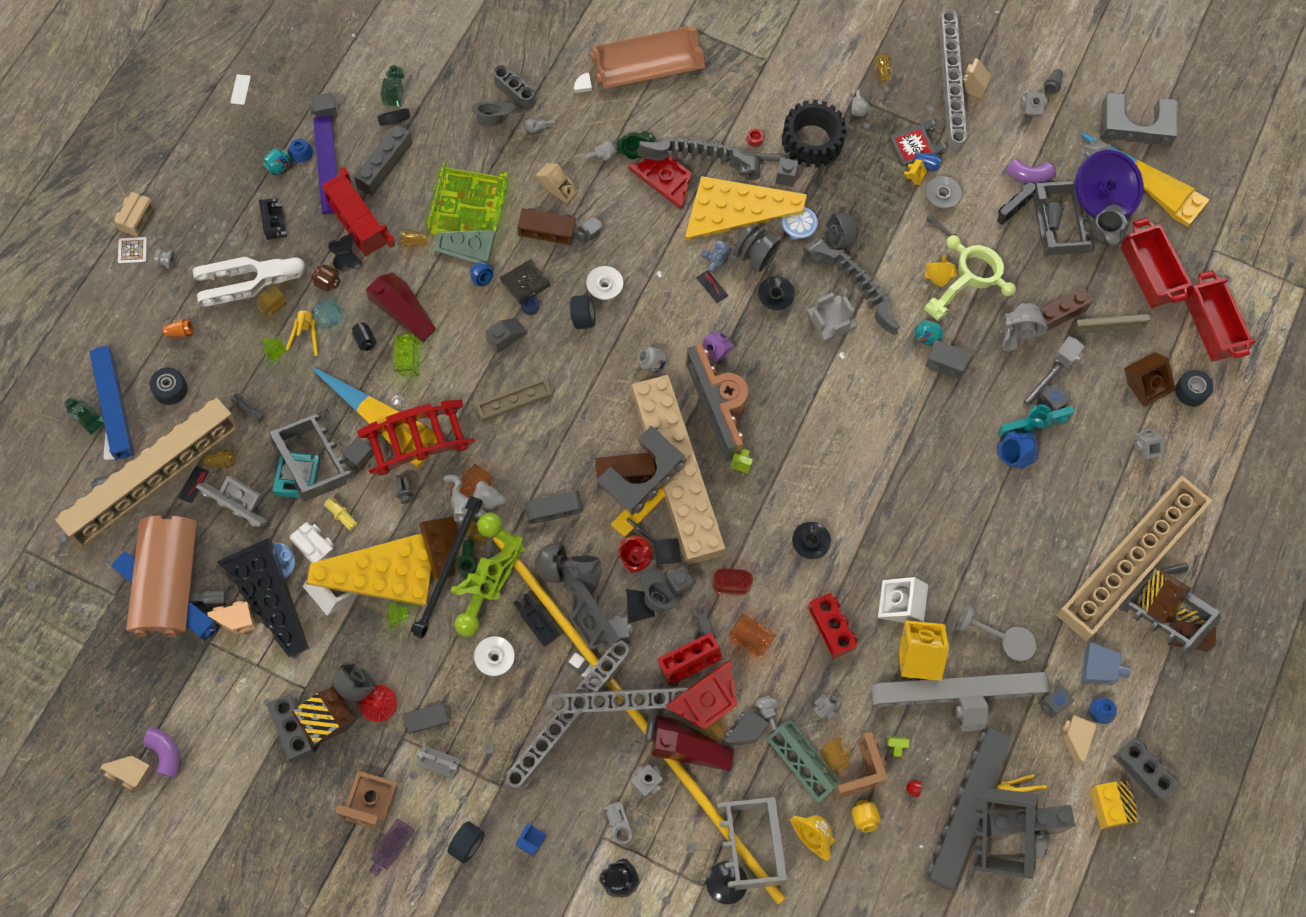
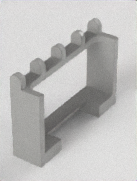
(772, 817)

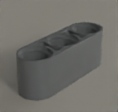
(512, 80)
(553, 507)

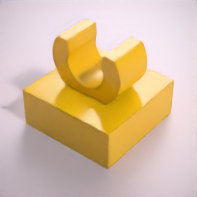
(917, 172)

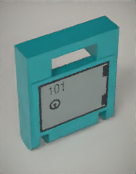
(307, 467)

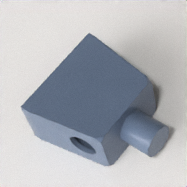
(1102, 666)

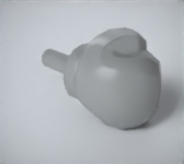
(860, 106)
(534, 126)
(604, 151)
(766, 709)

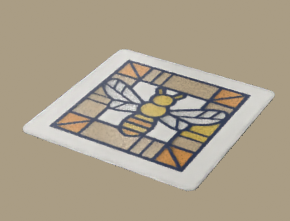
(132, 250)

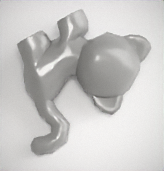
(489, 495)

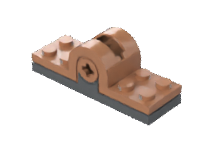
(722, 399)

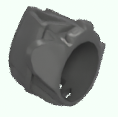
(1110, 226)
(584, 568)

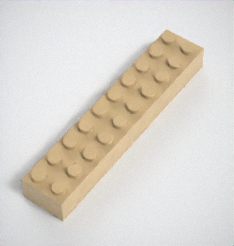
(147, 473)
(686, 491)
(1133, 558)

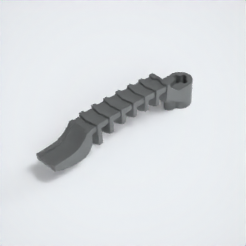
(746, 165)
(819, 251)

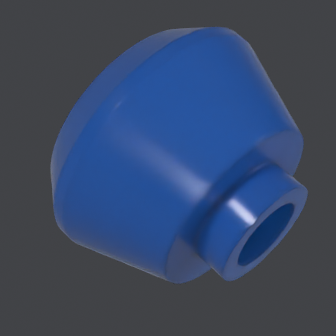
(300, 150)
(481, 274)
(1103, 710)

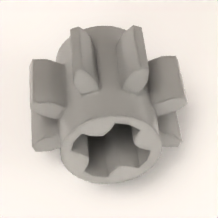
(826, 706)

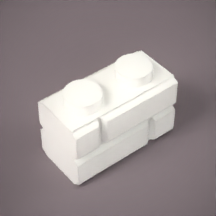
(312, 544)

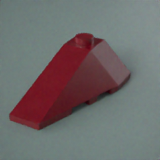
(399, 302)
(684, 744)

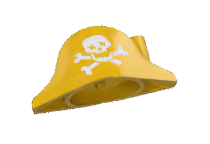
(815, 834)

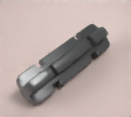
(247, 408)

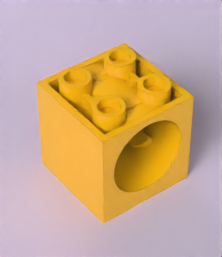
(923, 650)

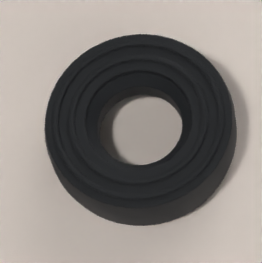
(393, 117)

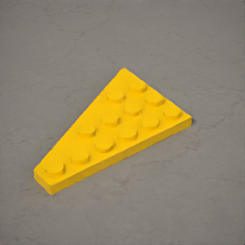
(731, 204)
(385, 571)

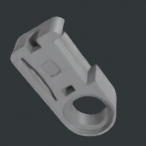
(618, 819)

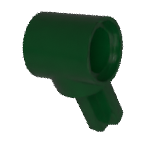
(467, 558)

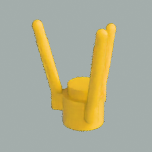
(303, 322)
(1006, 785)

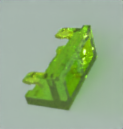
(406, 355)

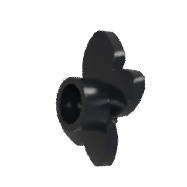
(343, 253)

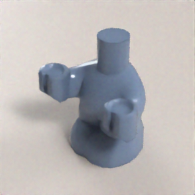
(718, 256)

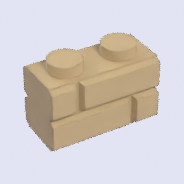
(134, 214)

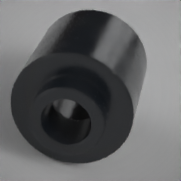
(363, 336)

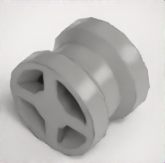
(164, 258)

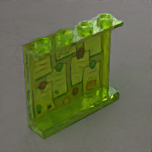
(466, 201)

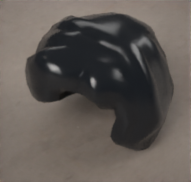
(620, 879)

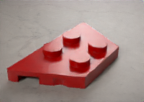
(665, 177)
(707, 698)

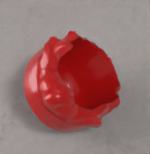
(635, 553)

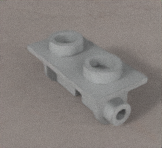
(437, 761)

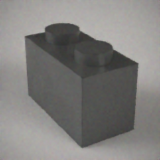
(947, 359)

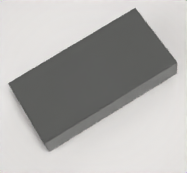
(426, 718)

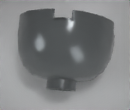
(841, 231)
(551, 562)
(353, 683)

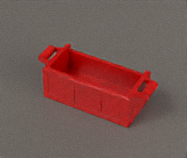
(355, 214)
(1155, 264)
(1218, 318)

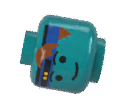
(277, 161)
(928, 332)

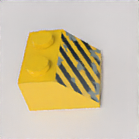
(1114, 804)

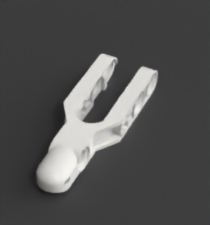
(268, 272)

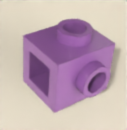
(717, 346)

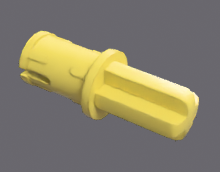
(340, 513)

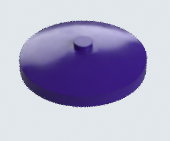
(1108, 180)

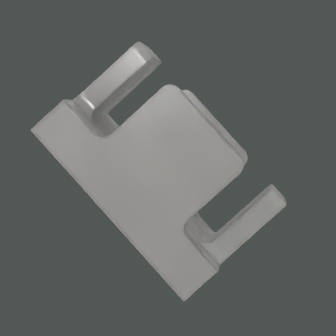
(832, 316)

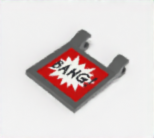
(916, 140)

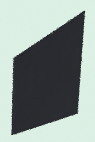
(636, 606)

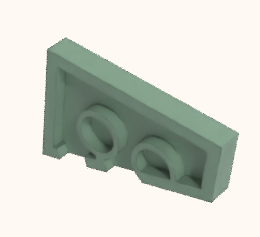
(467, 245)

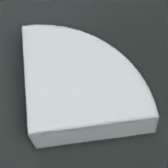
(583, 84)

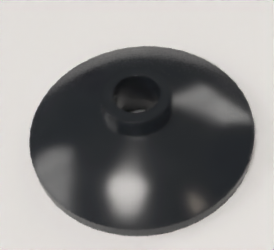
(778, 286)
(814, 532)
(717, 888)

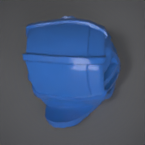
(1018, 449)

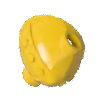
(940, 272)

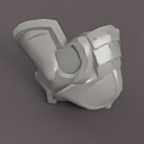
(1023, 324)

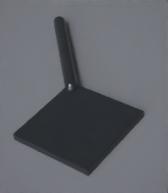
(666, 550)

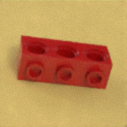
(829, 634)
(690, 659)

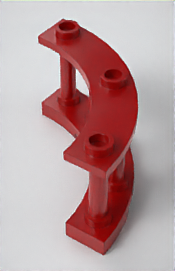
(410, 417)

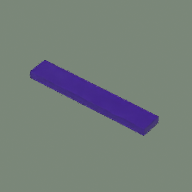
(325, 156)

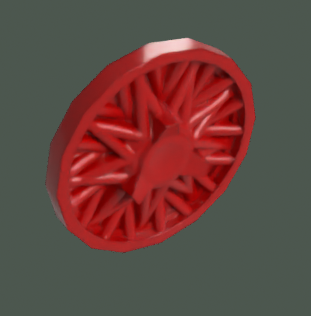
(379, 704)

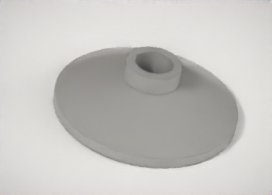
(945, 186)

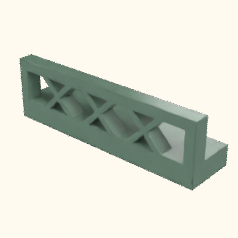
(809, 757)

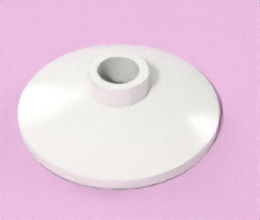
(604, 275)
(494, 646)

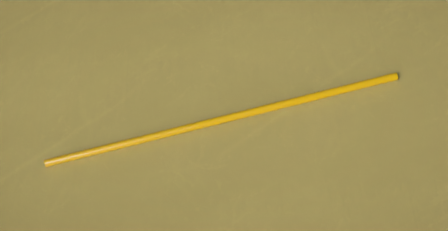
(639, 719)

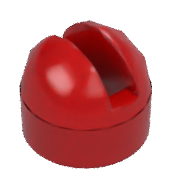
(913, 788)

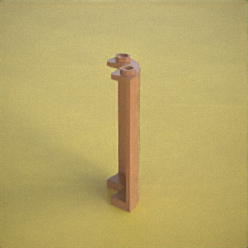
(647, 57)
(161, 576)

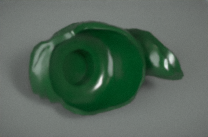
(629, 143)

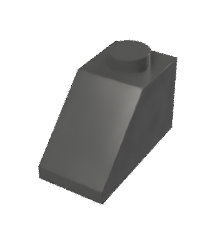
(504, 334)

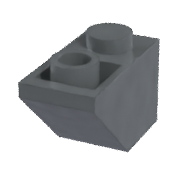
(747, 731)

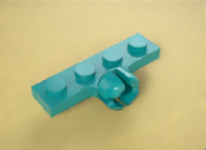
(1038, 417)

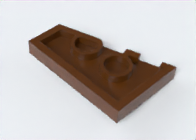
(438, 541)

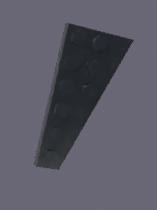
(265, 589)

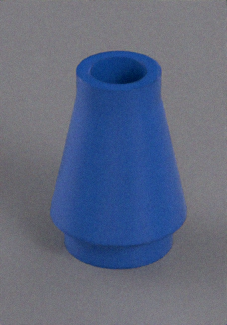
(931, 161)

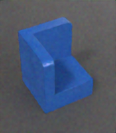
(530, 840)

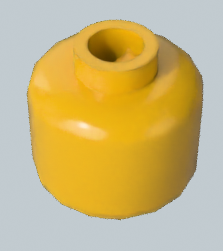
(866, 816)

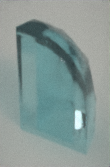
(327, 313)

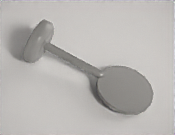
(1016, 642)

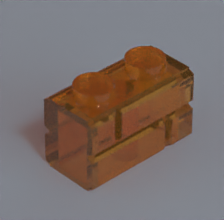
(471, 477)
(751, 635)

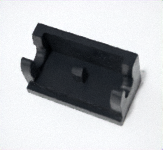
(272, 219)

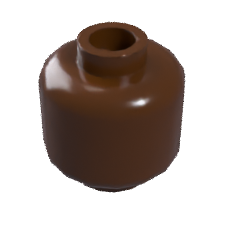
(326, 278)

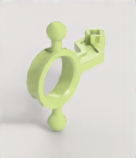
(937, 308)

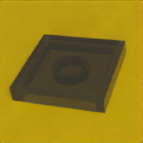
(525, 281)

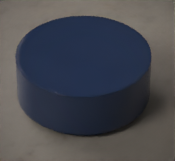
(530, 306)

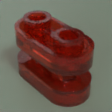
(732, 581)

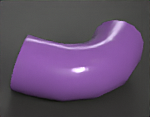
(1026, 174)
(166, 749)

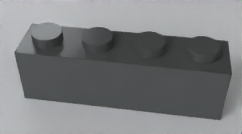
(383, 159)

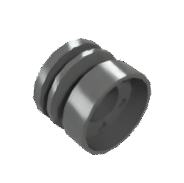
(755, 246)

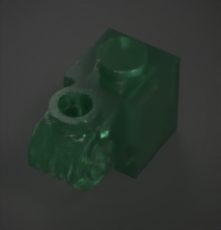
(392, 87)
(83, 415)

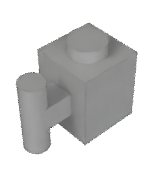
(972, 713)

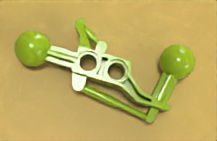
(489, 526)

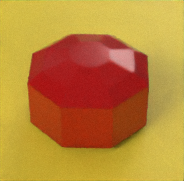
(755, 137)

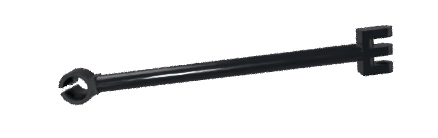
(420, 628)

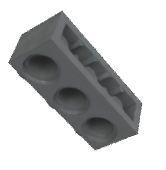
(282, 722)
(1135, 769)

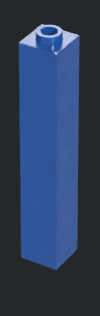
(111, 403)
(196, 620)

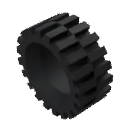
(814, 115)

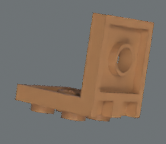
(875, 766)
(365, 813)

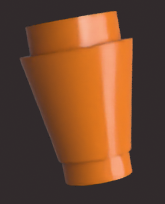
(180, 328)

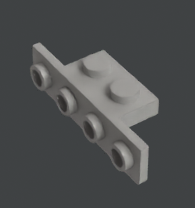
(236, 497)

